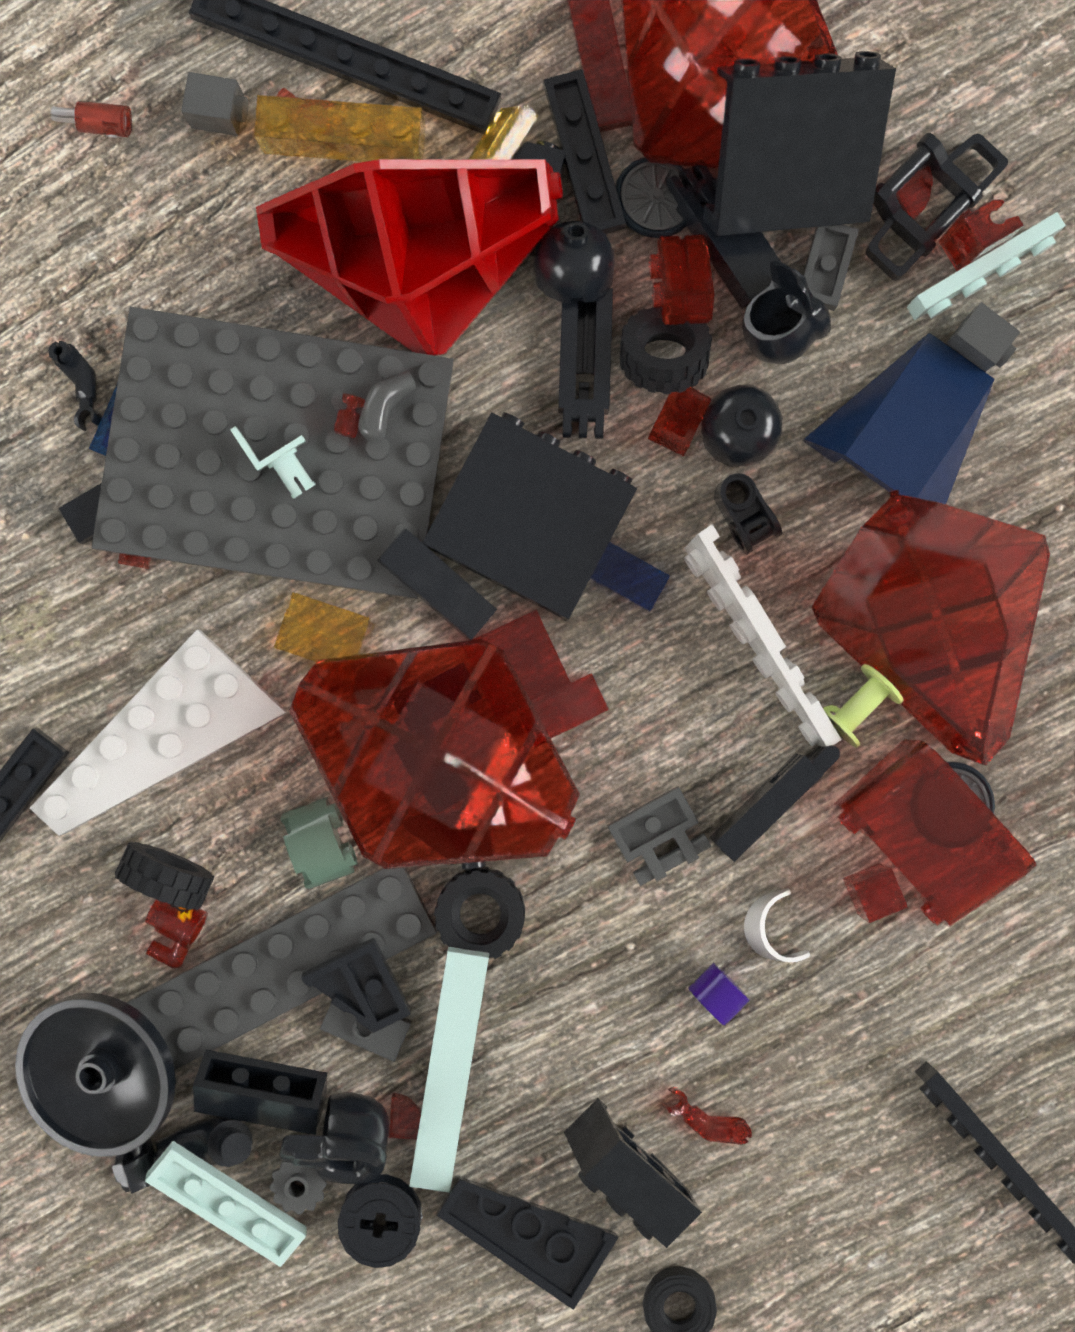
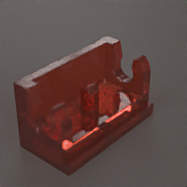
(977, 235)

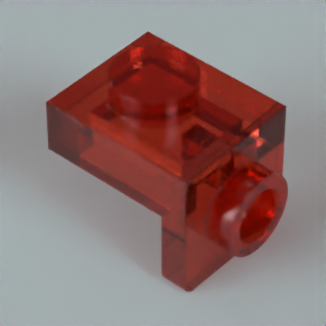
(679, 420)

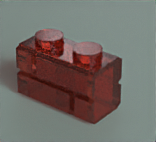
(683, 279)

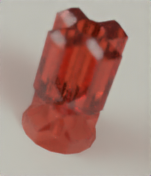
(348, 418)

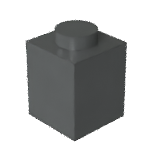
(214, 104)
(984, 338)

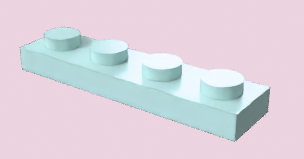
(1000, 260)
(226, 1204)

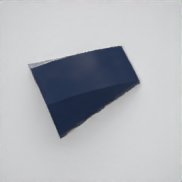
(910, 422)

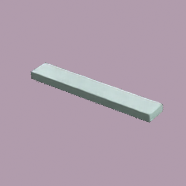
(449, 1069)

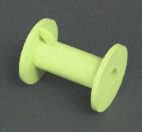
(862, 704)

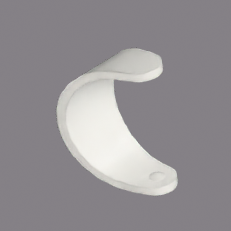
(755, 928)

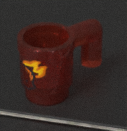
(178, 925)

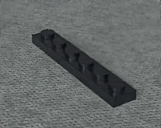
(995, 1154)

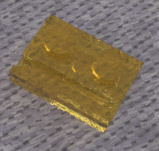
(505, 133)
(320, 630)

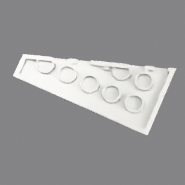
(755, 627)
(174, 721)

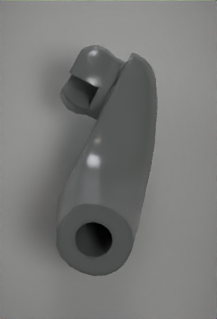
(379, 403)

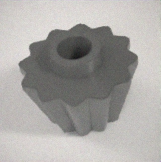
(294, 1196)

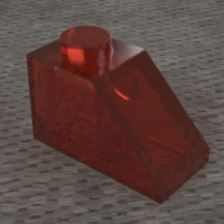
(570, 705)

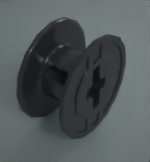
(376, 1243)

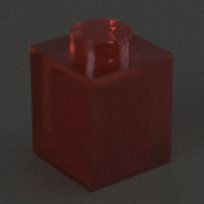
(875, 892)

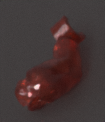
(711, 1128)

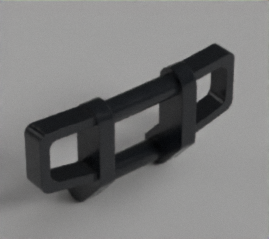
(967, 194)

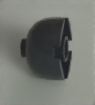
(574, 262)
(741, 426)

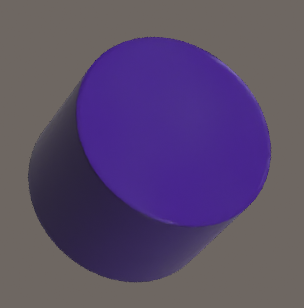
(718, 994)

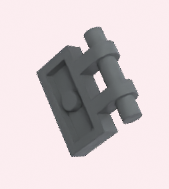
(653, 825)

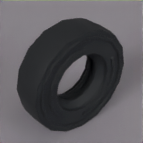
(679, 1280)

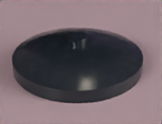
(95, 1074)

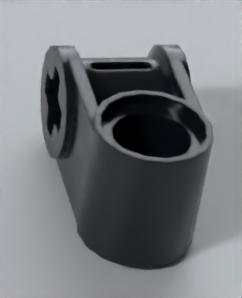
(748, 514)

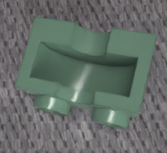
(316, 843)

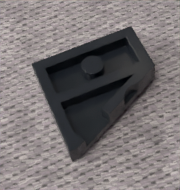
(361, 985)

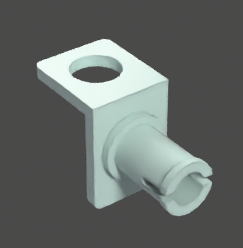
(282, 461)

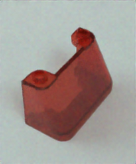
(934, 832)

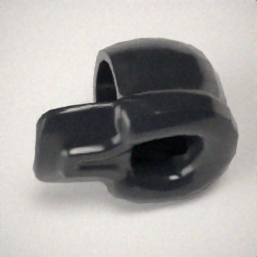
(784, 317)
(351, 1141)

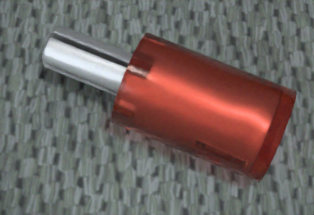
(96, 118)

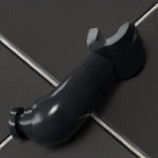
(213, 1140)

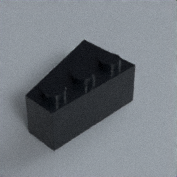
(630, 1176)

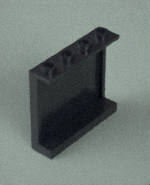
(800, 142)
(530, 515)

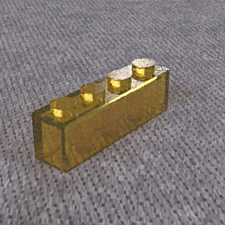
(338, 129)

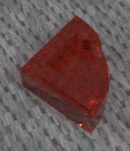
(916, 193)
(404, 1117)

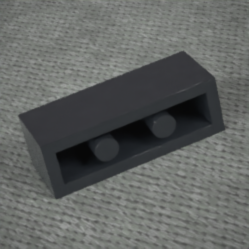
(260, 1092)

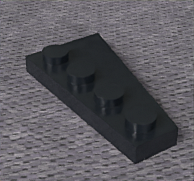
(534, 1240)

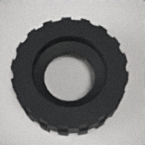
(660, 373)
(164, 876)
(480, 882)

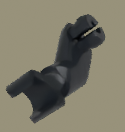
(82, 375)

